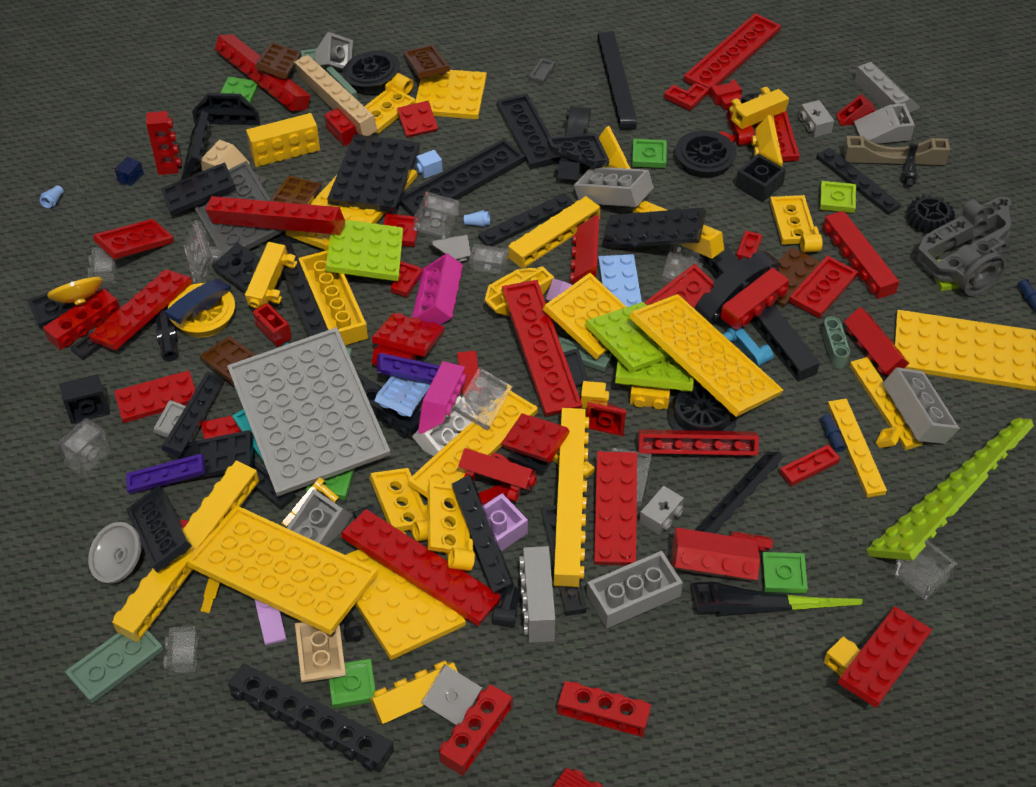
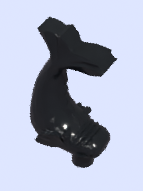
(909, 174)
(352, 628)

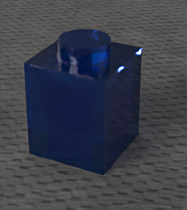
(129, 171)

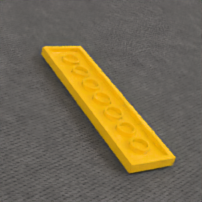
(444, 465)

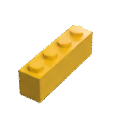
(405, 695)

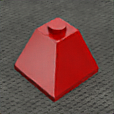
(606, 417)

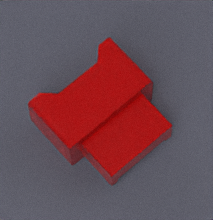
(725, 93)

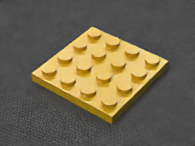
(454, 93)
(579, 303)

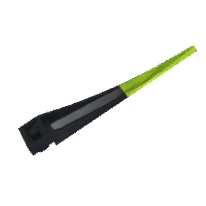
(734, 600)

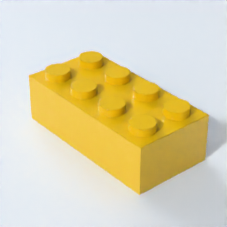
(283, 139)

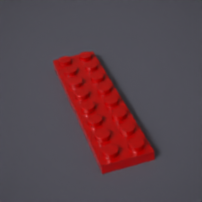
(733, 52)
(541, 347)
(421, 567)

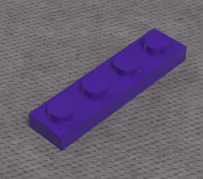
(406, 368)
(165, 473)

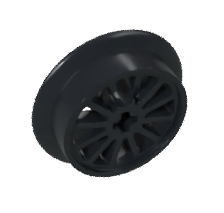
(371, 71)
(711, 158)
(701, 411)

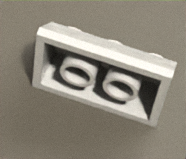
(439, 436)

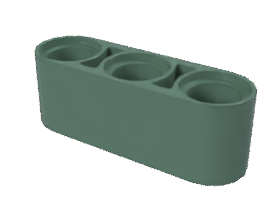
(835, 342)

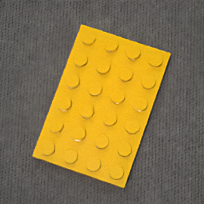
(401, 612)

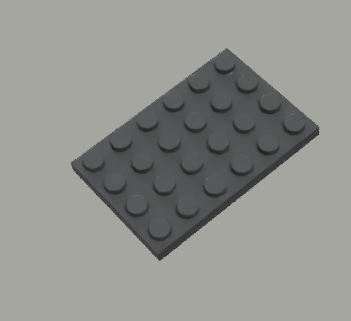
(227, 236)

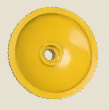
(76, 291)

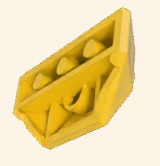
(766, 141)
(613, 150)
(494, 295)

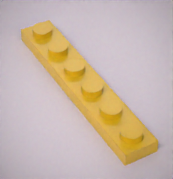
(877, 392)
(857, 448)

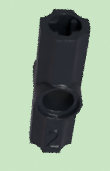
(166, 337)

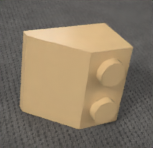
(221, 153)

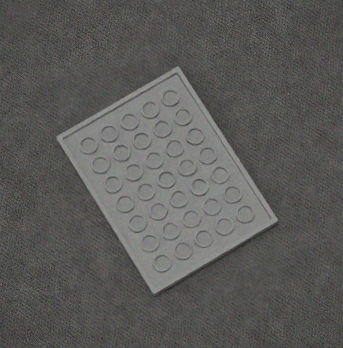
(308, 411)

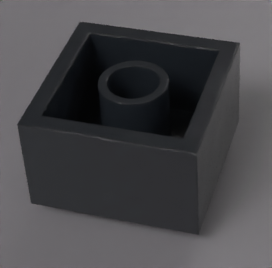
(760, 177)
(84, 398)

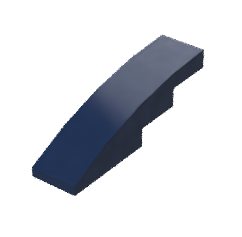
(199, 298)

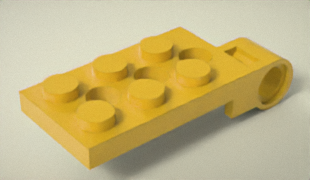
(396, 88)
(809, 237)
(392, 510)
(461, 552)

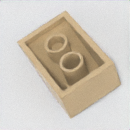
(319, 653)

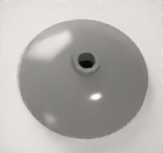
(114, 552)

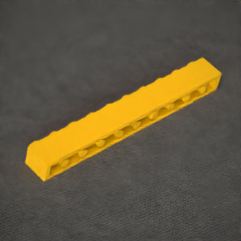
(571, 500)
(160, 586)

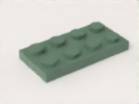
(112, 664)

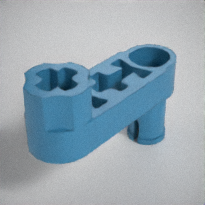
(756, 354)

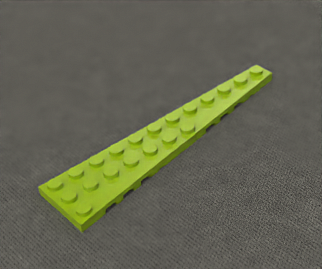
(909, 534)

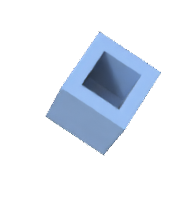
(428, 164)

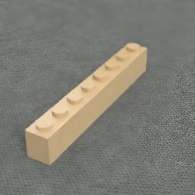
(335, 95)

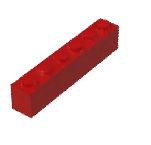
(860, 255)
(698, 442)

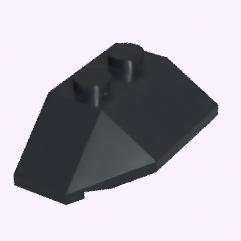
(227, 109)

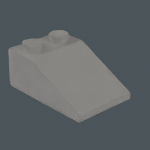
(320, 519)

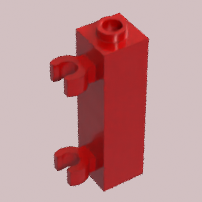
(498, 469)

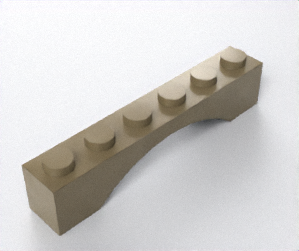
(861, 150)

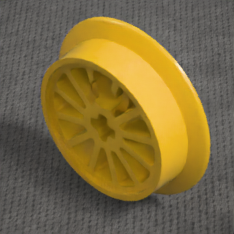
(207, 322)

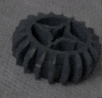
(929, 213)

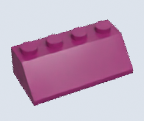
(438, 290)
(441, 395)

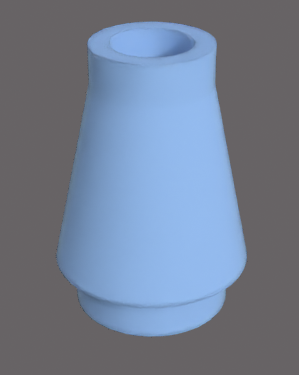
(50, 198)
(478, 218)

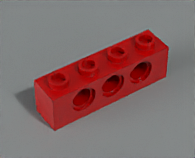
(162, 142)
(81, 319)
(610, 718)
(461, 758)

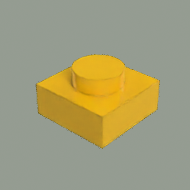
(888, 437)

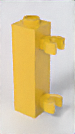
(759, 108)
(267, 274)

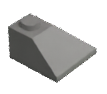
(334, 51)
(455, 246)

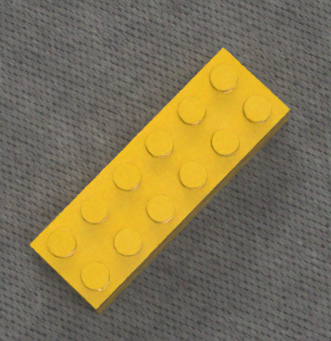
(334, 298)

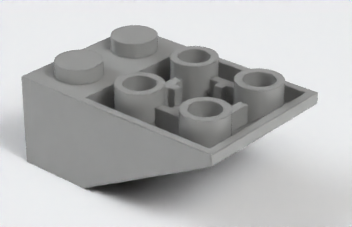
(886, 125)

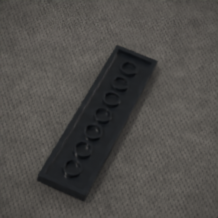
(466, 175)

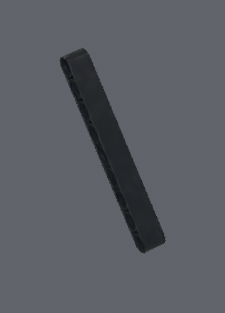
(617, 81)

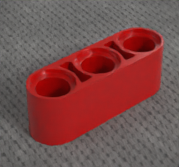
(743, 136)

